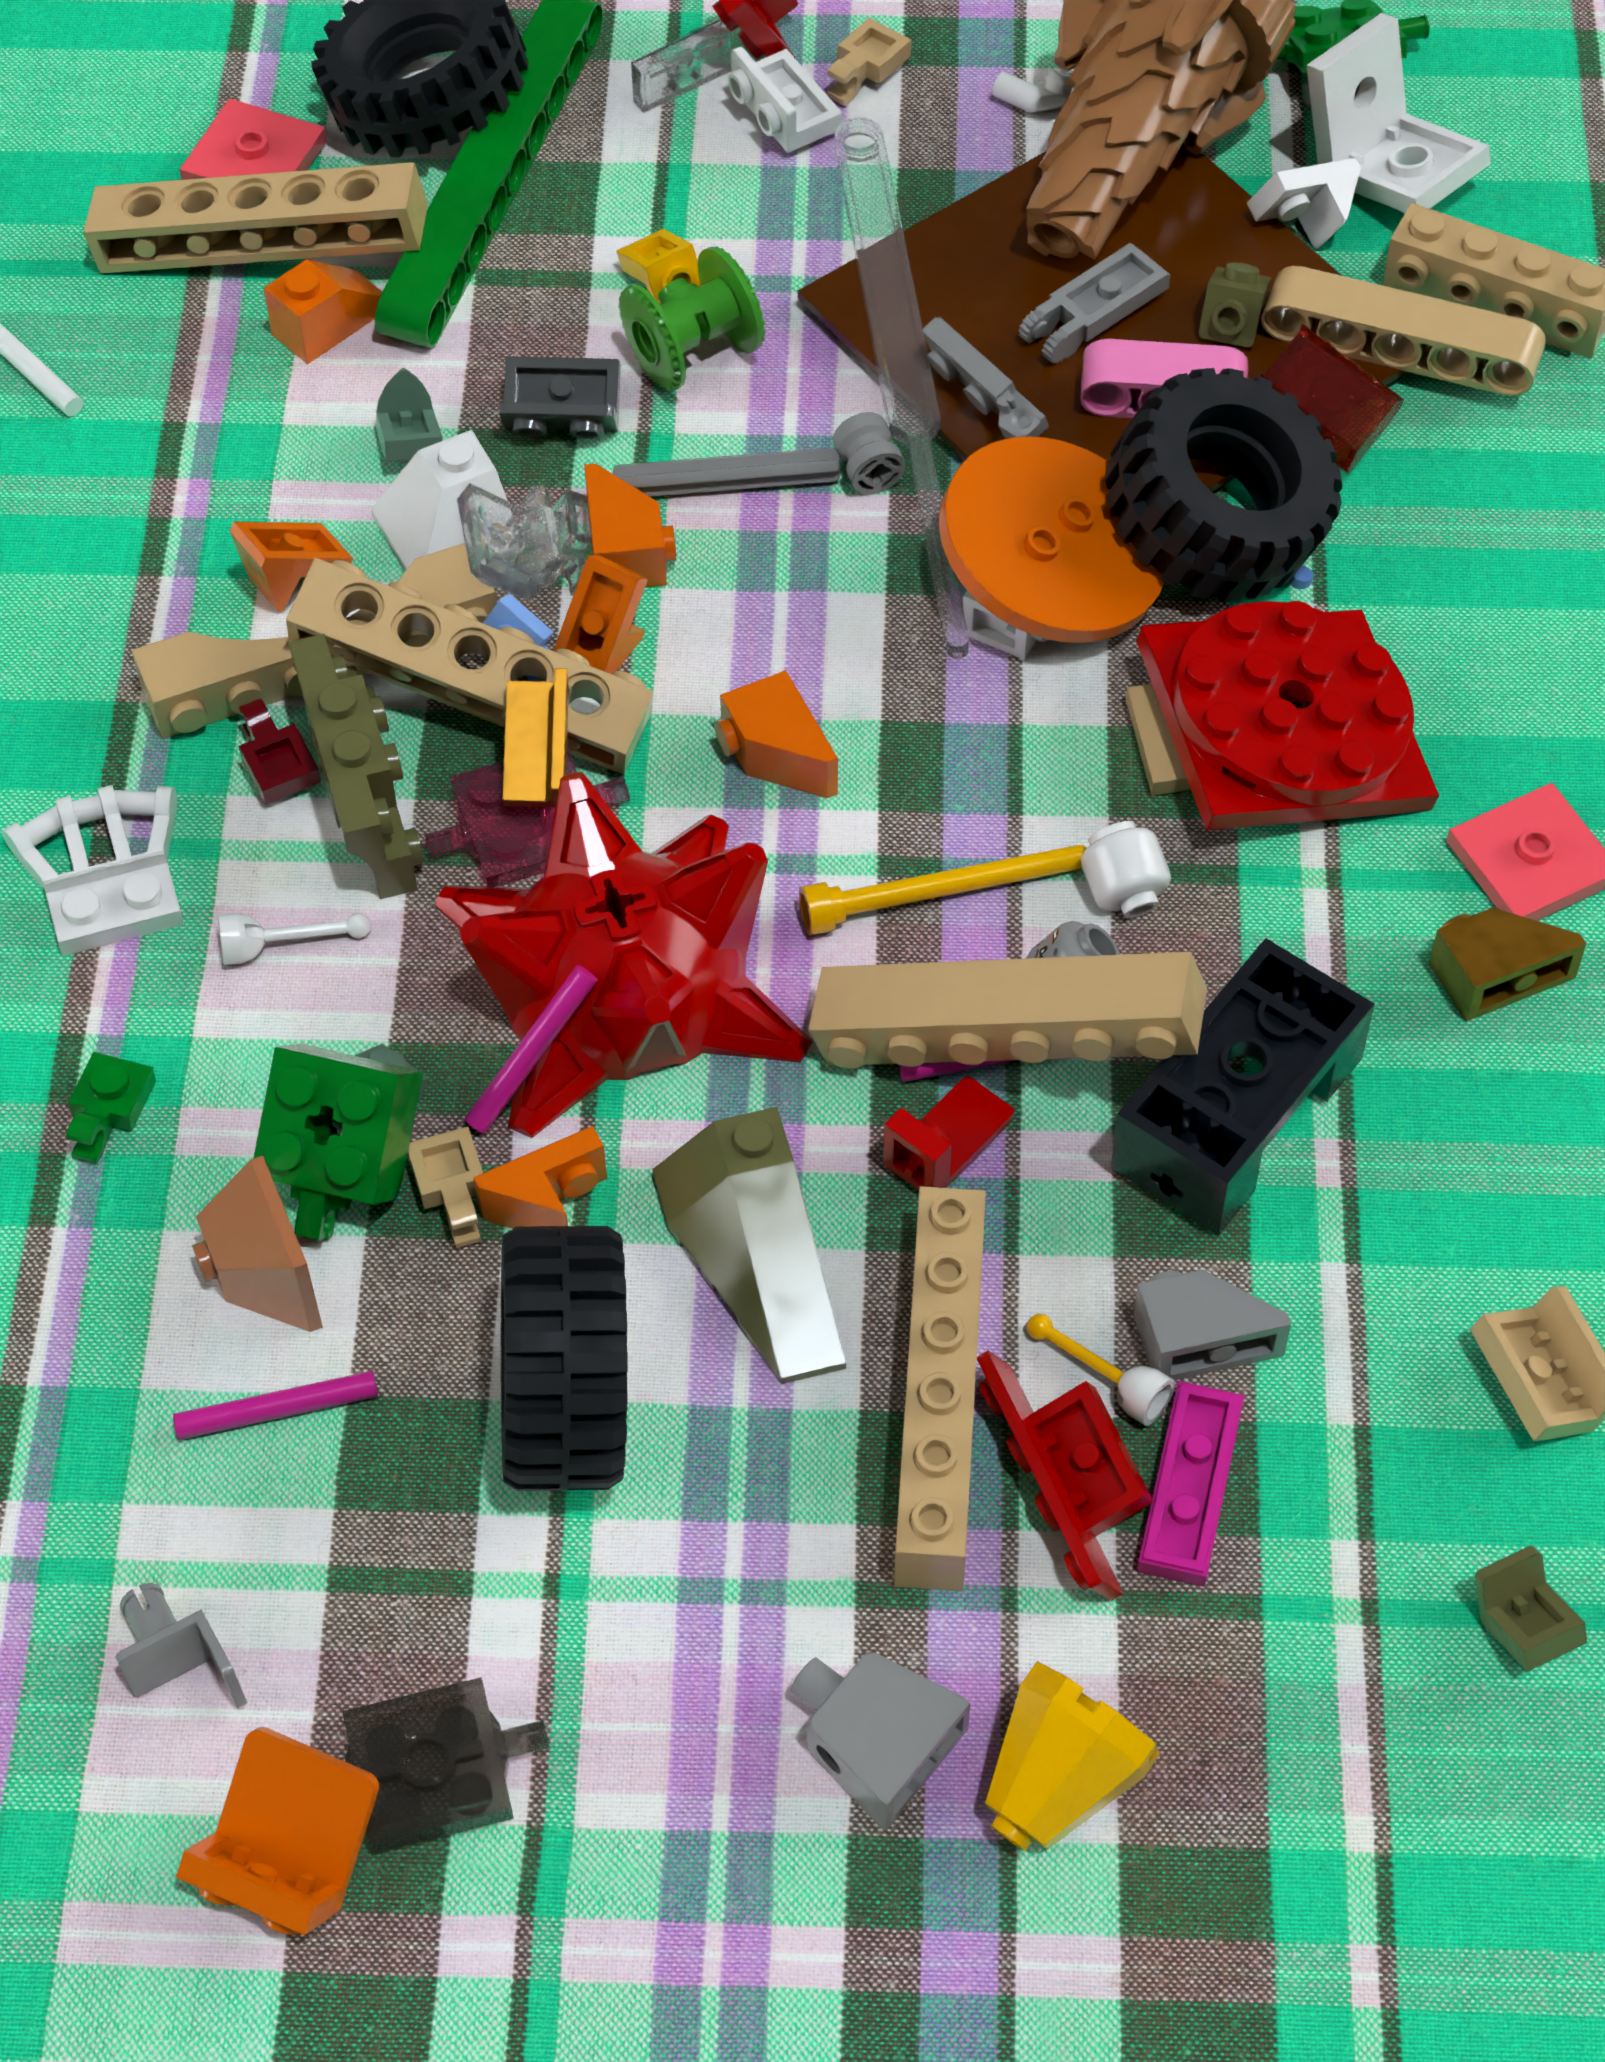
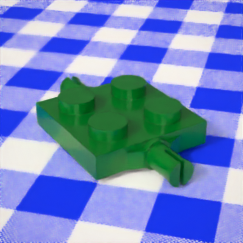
(1321, 29)

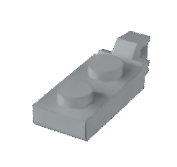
(984, 382)

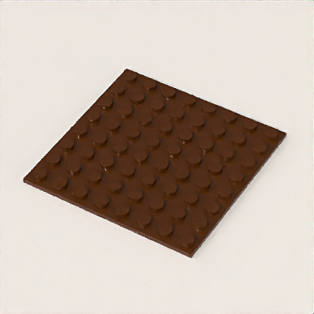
(984, 279)

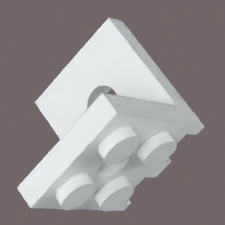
(1398, 153)

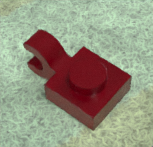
(275, 757)

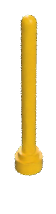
(826, 906)

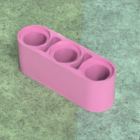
(1125, 372)

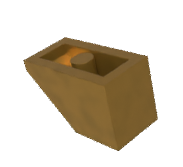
(1501, 959)

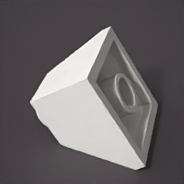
(421, 504)

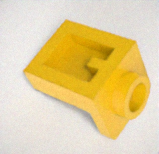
(659, 260)

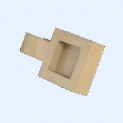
(866, 52)
(444, 1175)

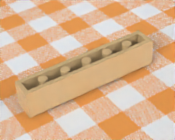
(1009, 1010)

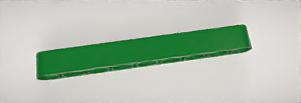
(487, 176)

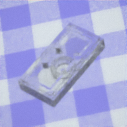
(681, 66)

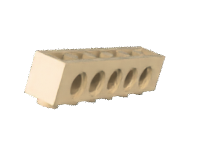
(256, 218)
(432, 670)
(940, 1390)

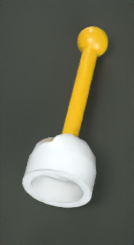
(1141, 1390)

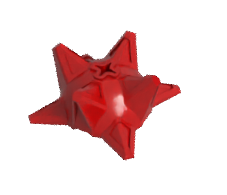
(655, 931)

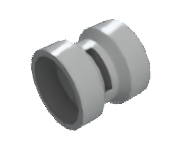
(870, 455)

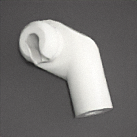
(1033, 96)

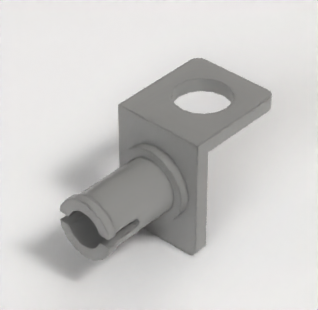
(169, 1646)

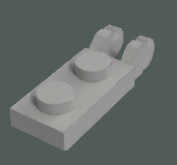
(1094, 301)

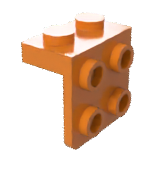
(284, 1834)

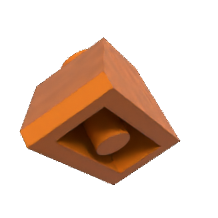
(319, 307)
(628, 526)
(777, 736)

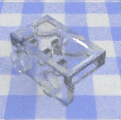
(509, 542)

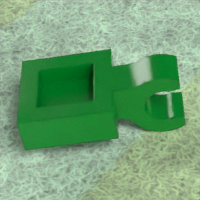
(105, 1098)

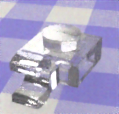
(574, 534)

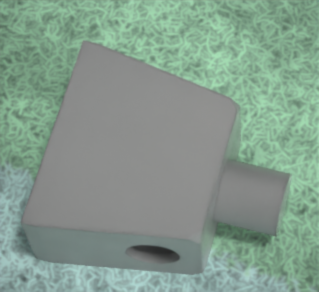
(880, 1729)

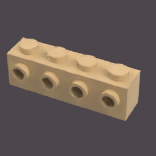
(1499, 274)

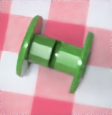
(690, 312)

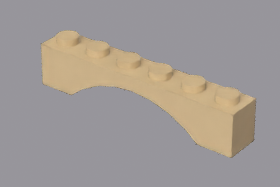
(207, 678)

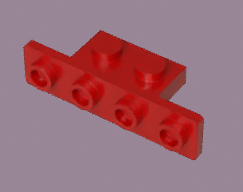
(1077, 1463)

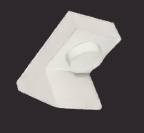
(1313, 193)

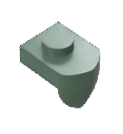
(405, 418)

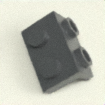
(561, 396)

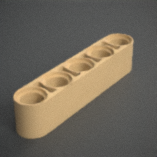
(1406, 330)

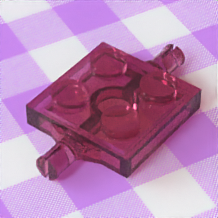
(503, 839)

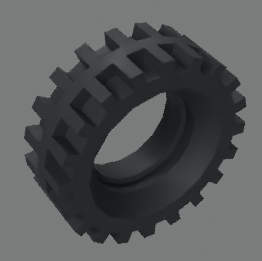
(434, 105)

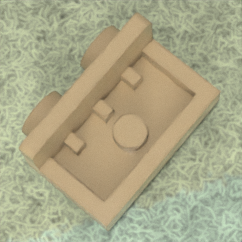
(1547, 1365)

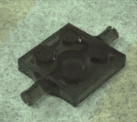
(436, 1762)

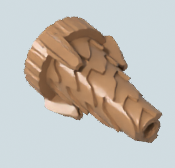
(1141, 89)

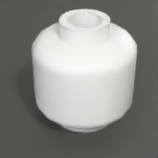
(1125, 869)

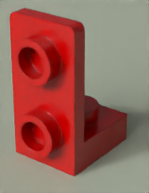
(947, 1137)

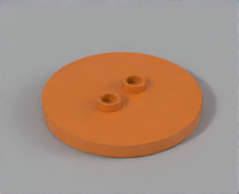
(1039, 544)

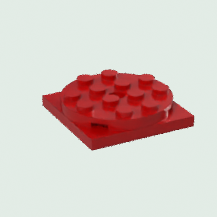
(1259, 755)

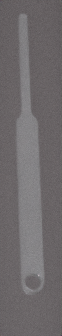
(898, 345)

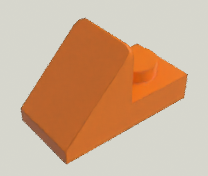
(282, 554)
(603, 613)
(531, 1186)

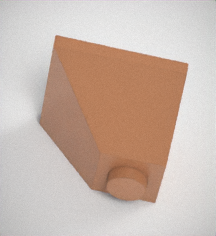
(255, 1250)

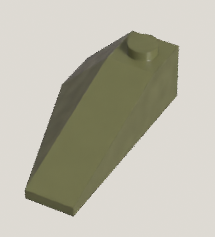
(747, 1227)

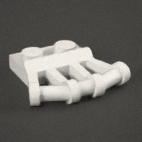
(111, 898)

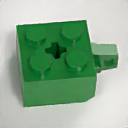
(304, 1148)

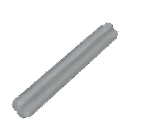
(732, 472)

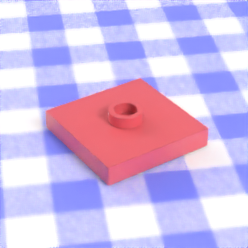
(253, 142)
(1531, 854)

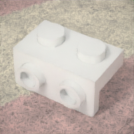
(783, 98)

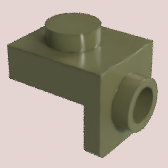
(1234, 304)
(1526, 1611)

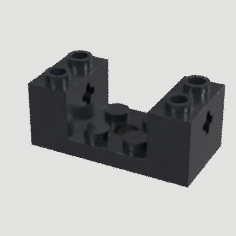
(1202, 1127)

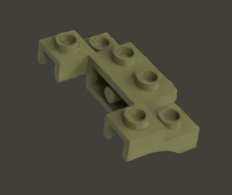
(356, 765)

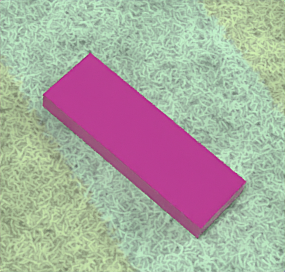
(1190, 1484)

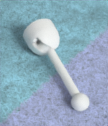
(244, 937)

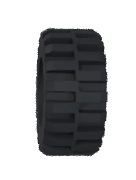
(1257, 440)
(563, 1358)

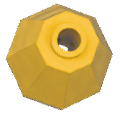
(1062, 1760)

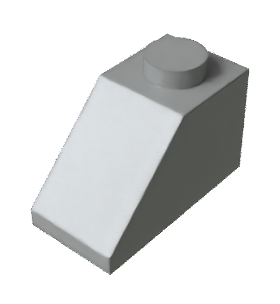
(1205, 1324)

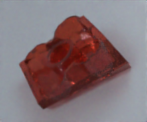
(1337, 392)

